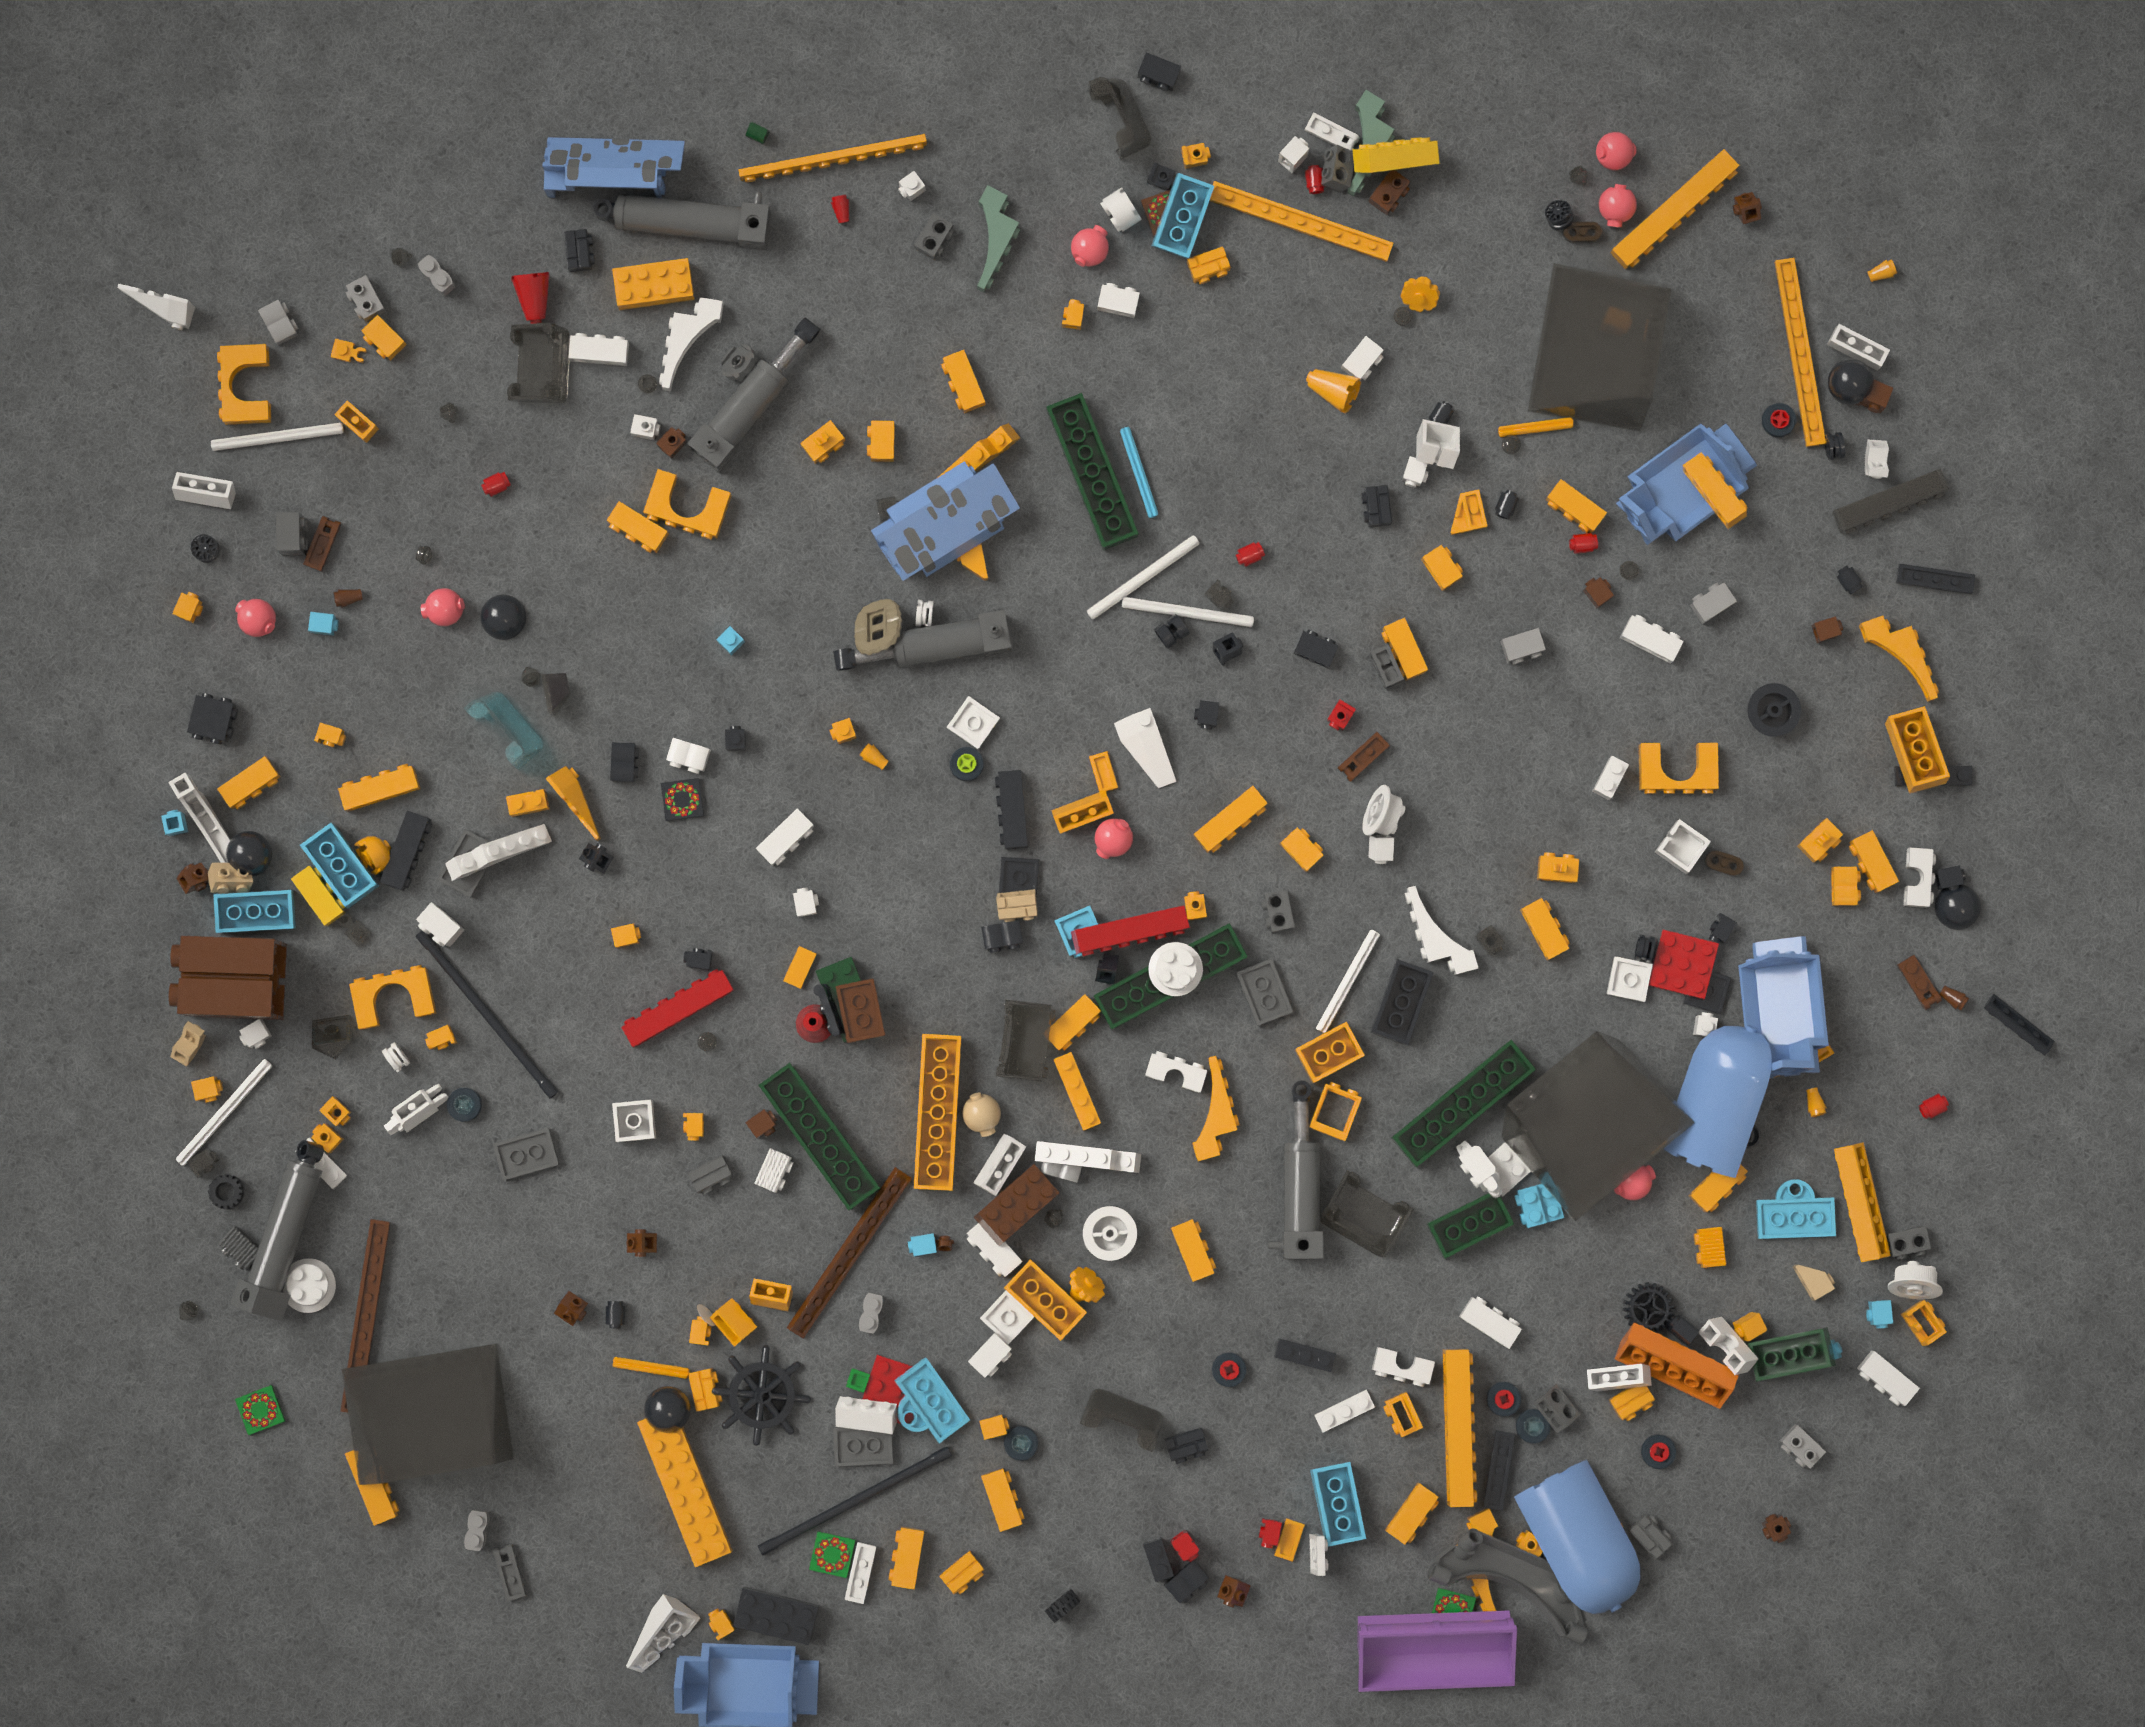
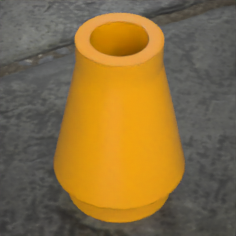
(1882, 271)
(873, 756)
(1816, 1105)

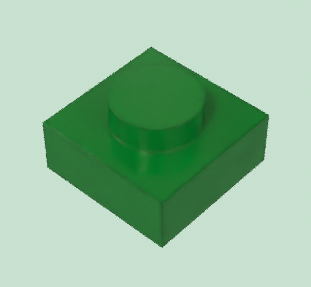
(858, 1380)

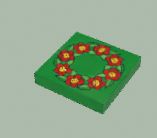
(260, 1410)
(832, 1554)
(1452, 1602)

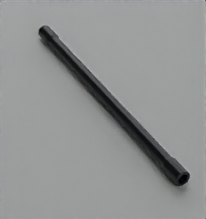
(544, 1083)
(775, 1542)

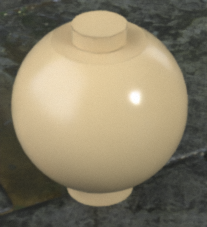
(981, 1114)

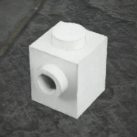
(911, 186)
(645, 427)
(1415, 473)
(1381, 848)
(805, 902)
(1704, 1024)
(255, 1034)

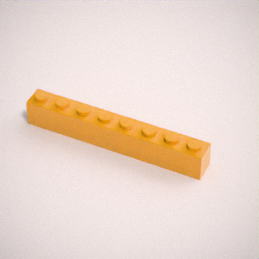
(1674, 209)

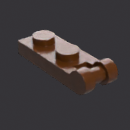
(321, 544)
(1364, 756)
(1919, 982)

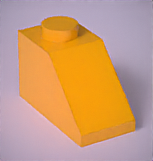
(974, 562)

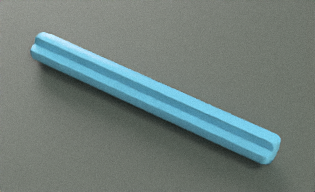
(1139, 472)

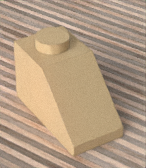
(1815, 1281)

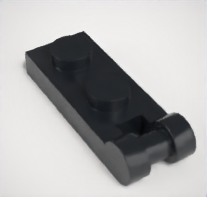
(829, 1009)

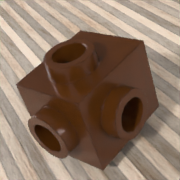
(1747, 207)
(193, 878)
(641, 1242)
(571, 1308)
(1770, 1524)
(1233, 1591)

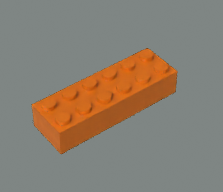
(1677, 1365)

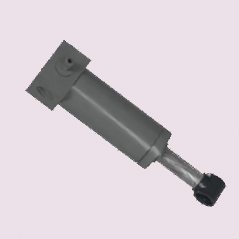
(718, 439)
(938, 643)
(1301, 1188)

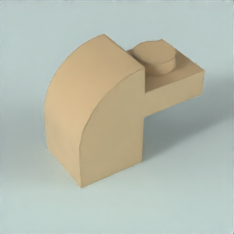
(188, 1044)

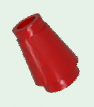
(841, 208)

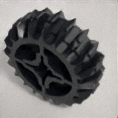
(1651, 1299)

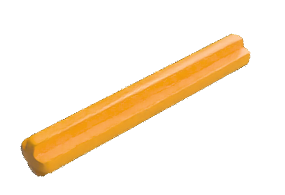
(1534, 427)
(650, 1367)

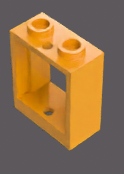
(1350, 1094)

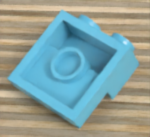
(1071, 922)
(1537, 1206)

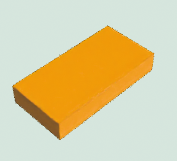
(1103, 772)
(800, 967)
(1289, 1539)

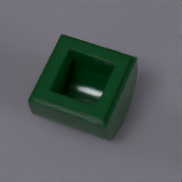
(757, 133)

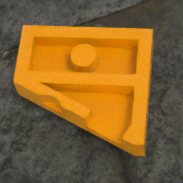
(1469, 513)

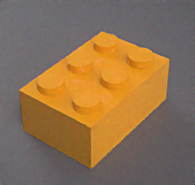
(1329, 1052)

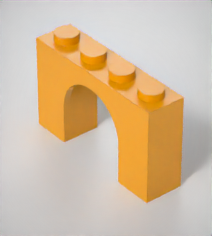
(232, 361)
(707, 522)
(1654, 779)
(365, 993)

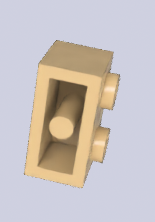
(226, 879)

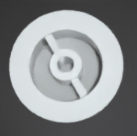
(1382, 812)
(1175, 969)
(1110, 1233)
(1915, 1282)
(310, 1285)

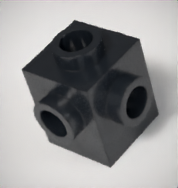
(596, 858)

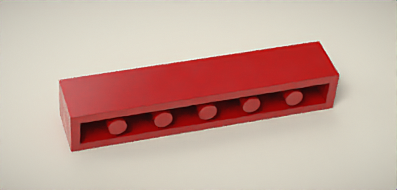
(1130, 929)
(678, 1008)

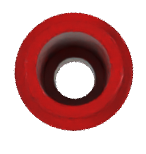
(1314, 179)
(495, 484)
(1583, 543)
(1250, 554)
(1933, 1106)

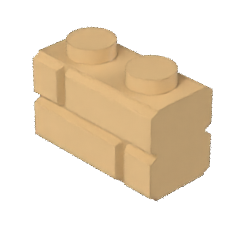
(1017, 905)

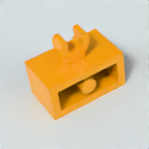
(823, 442)
(1820, 840)
(1558, 868)

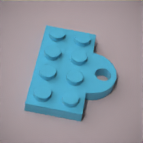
(1795, 1214)
(929, 1402)

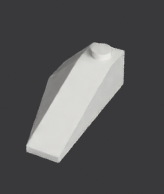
(168, 307)
(1145, 744)
(664, 1625)

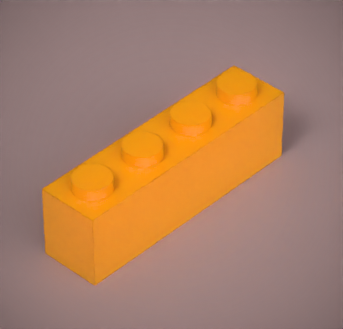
(1714, 490)
(378, 788)
(1230, 819)
(1077, 1091)
(375, 1496)

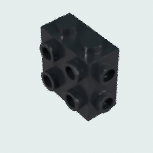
(212, 719)

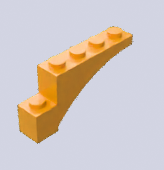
(988, 448)
(1905, 648)
(1220, 1116)
(1484, 1523)

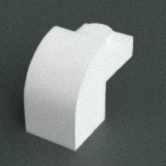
(1876, 459)

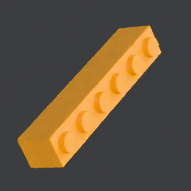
(1862, 1202)

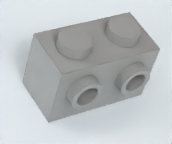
(365, 298)
(1713, 602)
(1523, 646)
(1802, 1447)

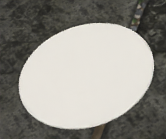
(705, 1314)

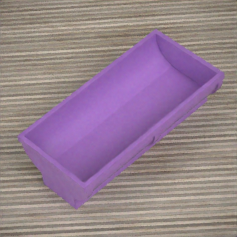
(1436, 1651)

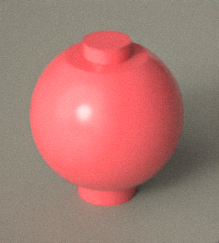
(1615, 151)
(1617, 205)
(1090, 246)
(443, 607)
(255, 617)
(1113, 838)
(1637, 1184)

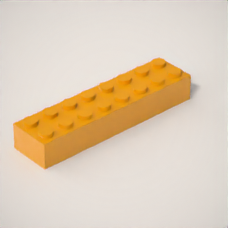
(937, 1112)
(1458, 1431)
(687, 1493)

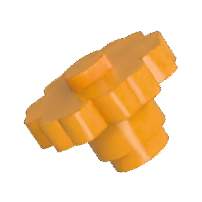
(1420, 294)
(1086, 1285)

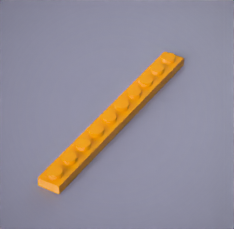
(825, 159)
(1301, 221)
(1800, 352)

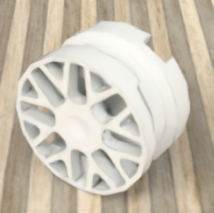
(922, 612)
(394, 1059)

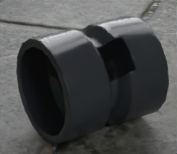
(1165, 634)

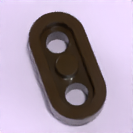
(1581, 230)
(1724, 862)

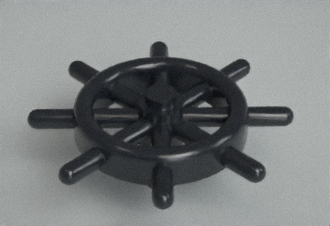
(761, 1395)

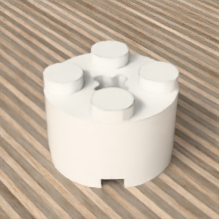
(1121, 209)

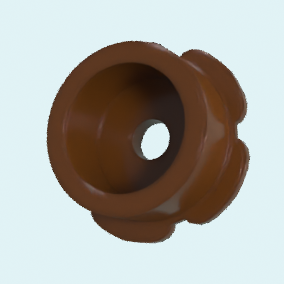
(944, 1243)

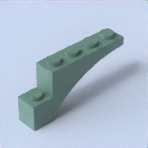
(1373, 131)
(1000, 231)

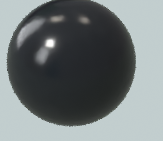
(1850, 381)
(503, 617)
(249, 853)
(1957, 907)
(667, 1409)

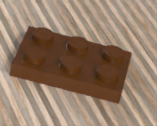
(860, 1010)

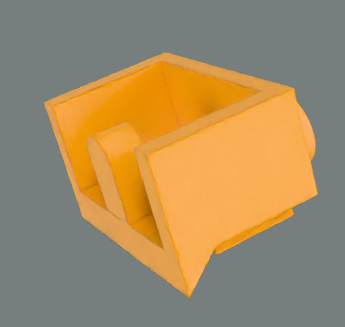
(1936, 1323)
(1412, 1415)

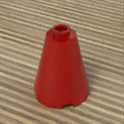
(532, 294)
(812, 1033)

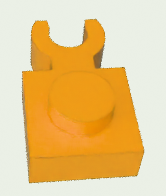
(345, 350)

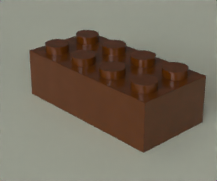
(1016, 1205)

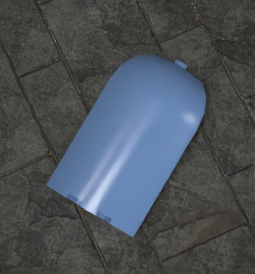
(1723, 1097)
(1582, 1539)

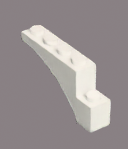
(684, 332)
(202, 814)
(497, 851)
(1435, 942)
(1088, 1157)

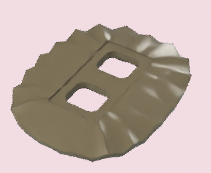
(865, 629)

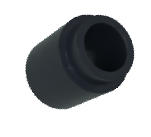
(1441, 413)
(1506, 504)
(1849, 579)
(615, 1314)

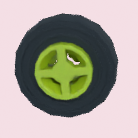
(965, 758)

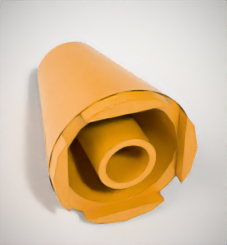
(1334, 388)

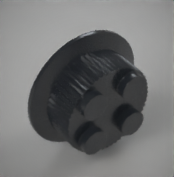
(1774, 710)

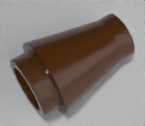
(345, 597)
(1954, 998)

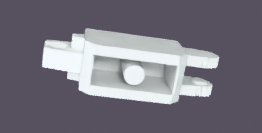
(415, 1110)
(1480, 1167)

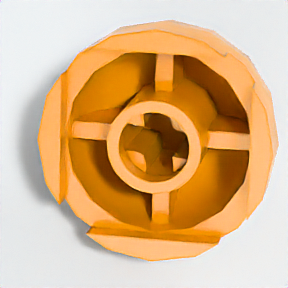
(374, 853)

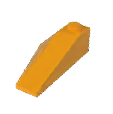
(569, 789)

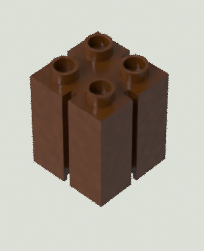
(229, 977)

